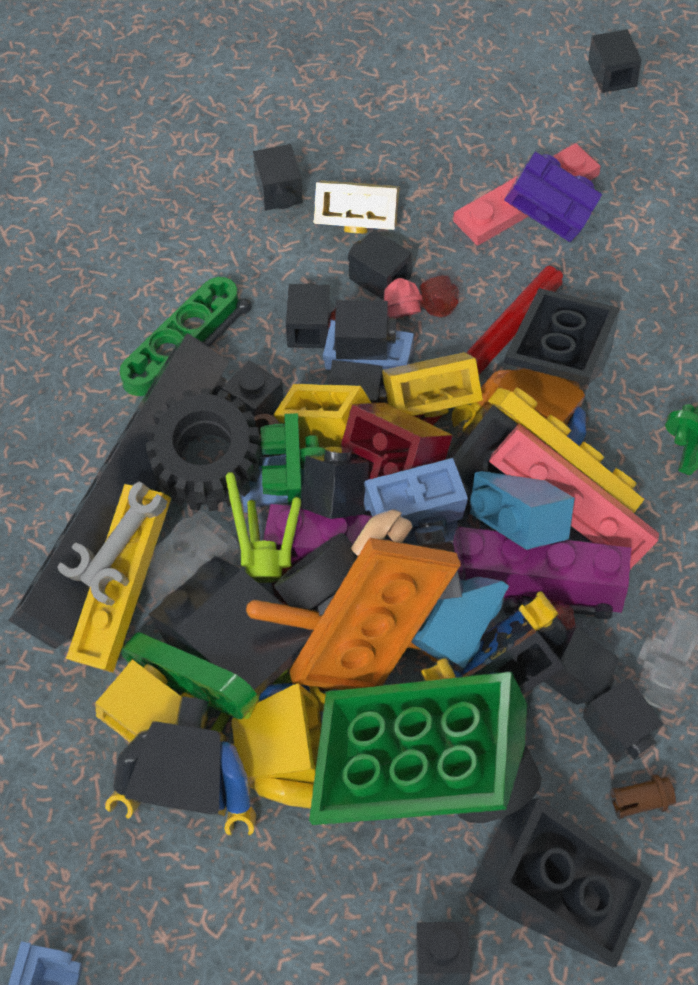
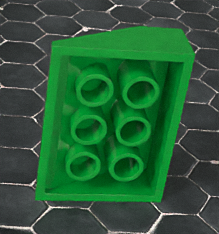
(419, 749)

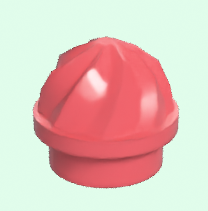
(402, 298)

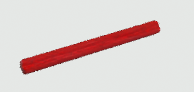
(507, 324)

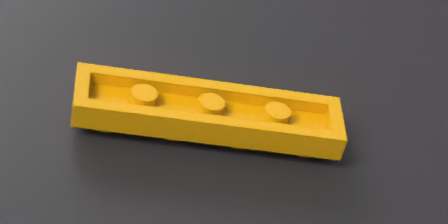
(554, 433)
(104, 627)

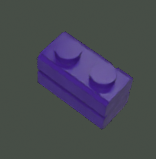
(553, 196)

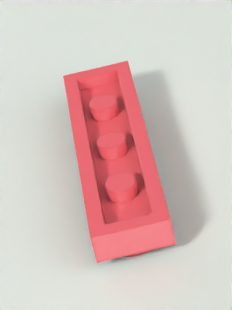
(492, 215)
(594, 510)

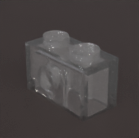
(185, 550)
(670, 661)

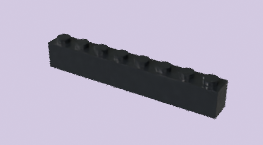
(54, 601)

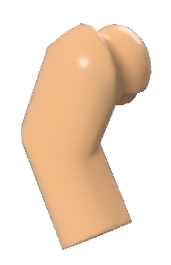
(383, 525)

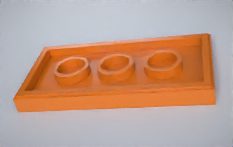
(374, 615)

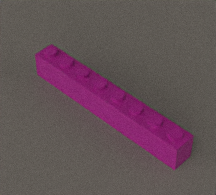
(561, 570)

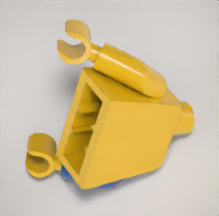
(282, 742)

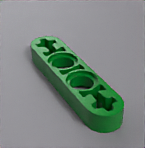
(173, 331)
(193, 675)

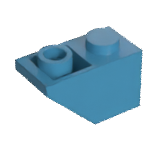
(522, 508)
(458, 623)

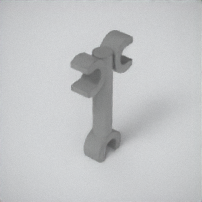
(96, 569)

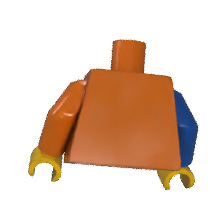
(553, 394)

